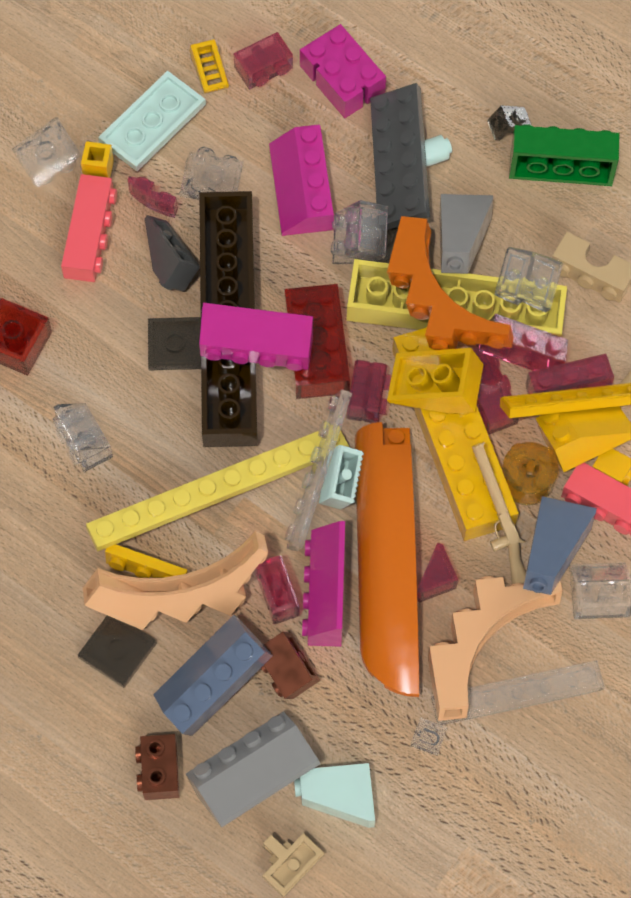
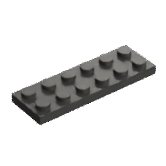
(400, 154)

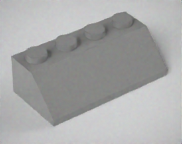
(252, 769)

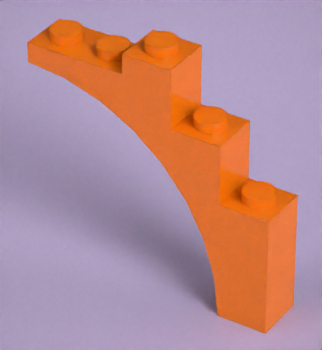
(426, 299)

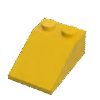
(437, 380)
(583, 434)

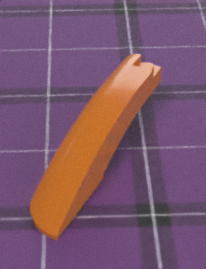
(387, 558)

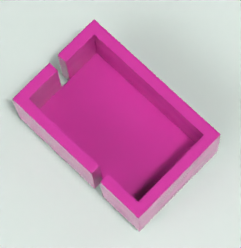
(342, 70)

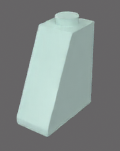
(339, 792)

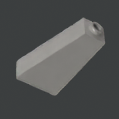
(462, 229)

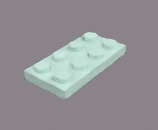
(152, 120)

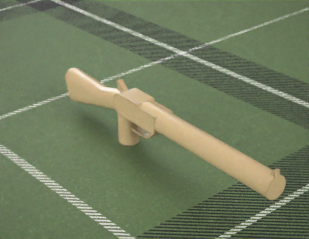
(511, 536)

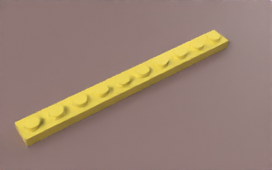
(204, 492)

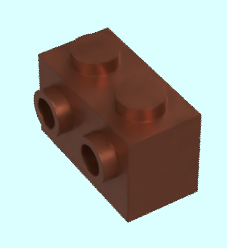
(288, 667)
(159, 767)

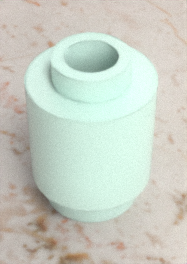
(437, 150)

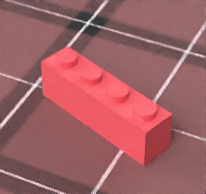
(88, 228)
(597, 490)

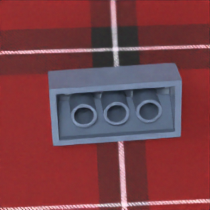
(211, 676)

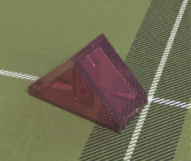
(438, 576)

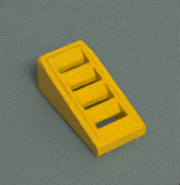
(204, 48)

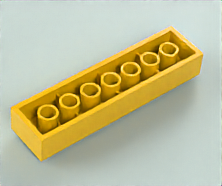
(450, 444)

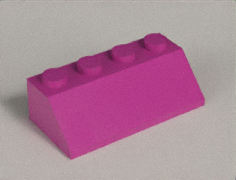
(301, 181)
(256, 336)
(325, 585)

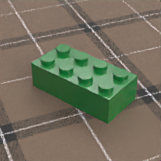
(564, 155)

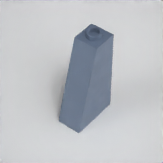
(556, 540)

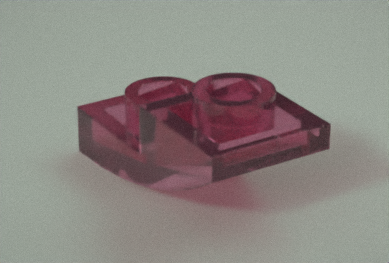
(144, 192)

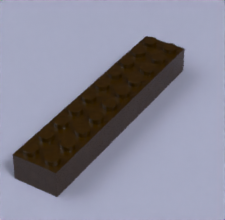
(227, 280)

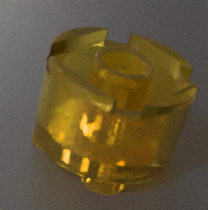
(536, 460)

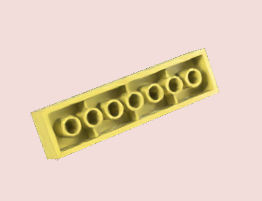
(380, 303)

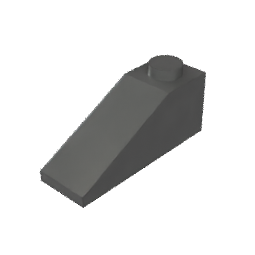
(169, 255)

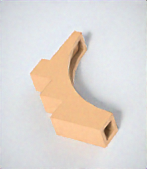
(179, 596)
(470, 631)

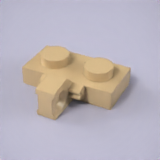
(290, 862)

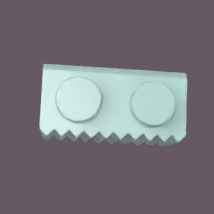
(341, 478)

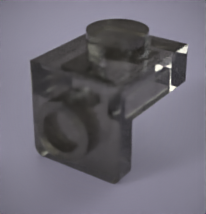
(505, 119)

